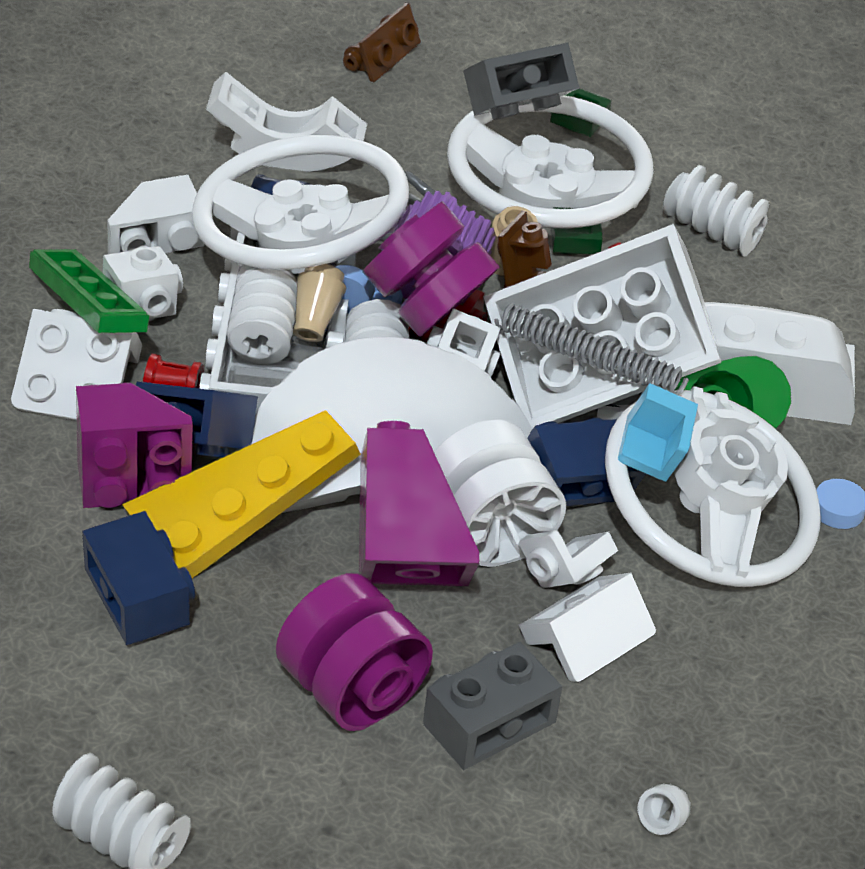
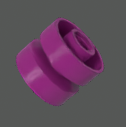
(421, 253)
(353, 651)

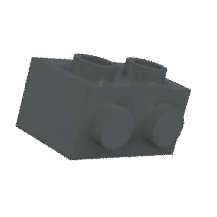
(521, 79)
(491, 705)

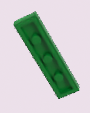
(88, 291)

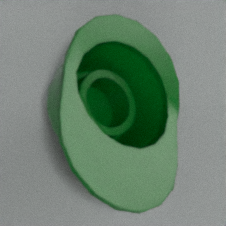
(748, 382)

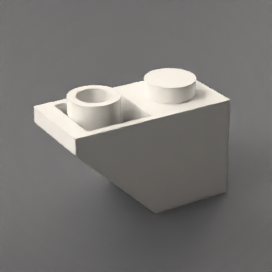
(156, 216)

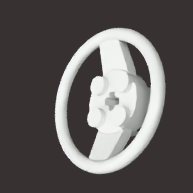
(550, 173)
(298, 222)
(729, 479)

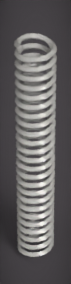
(631, 362)

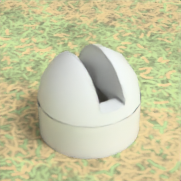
(656, 802)

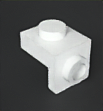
(566, 564)

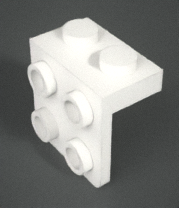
(65, 354)

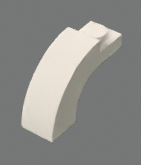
(261, 123)

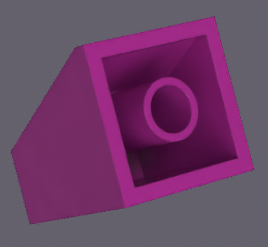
(408, 513)

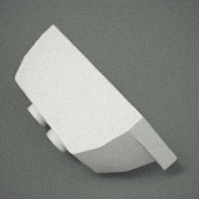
(802, 346)

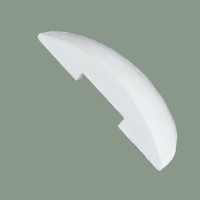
(382, 382)

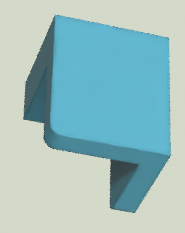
(657, 432)

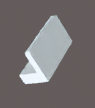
(592, 625)

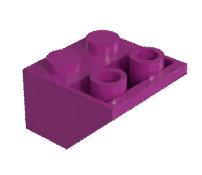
(128, 443)

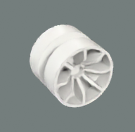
(500, 488)

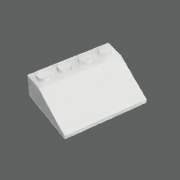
(630, 295)

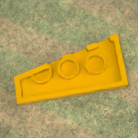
(243, 491)

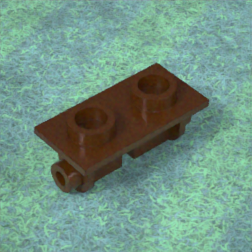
(384, 45)
(523, 250)

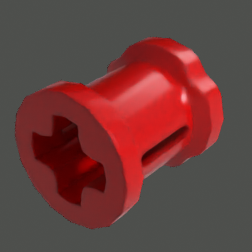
(172, 373)

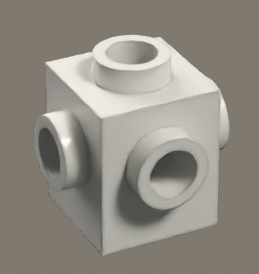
(146, 278)
(468, 338)

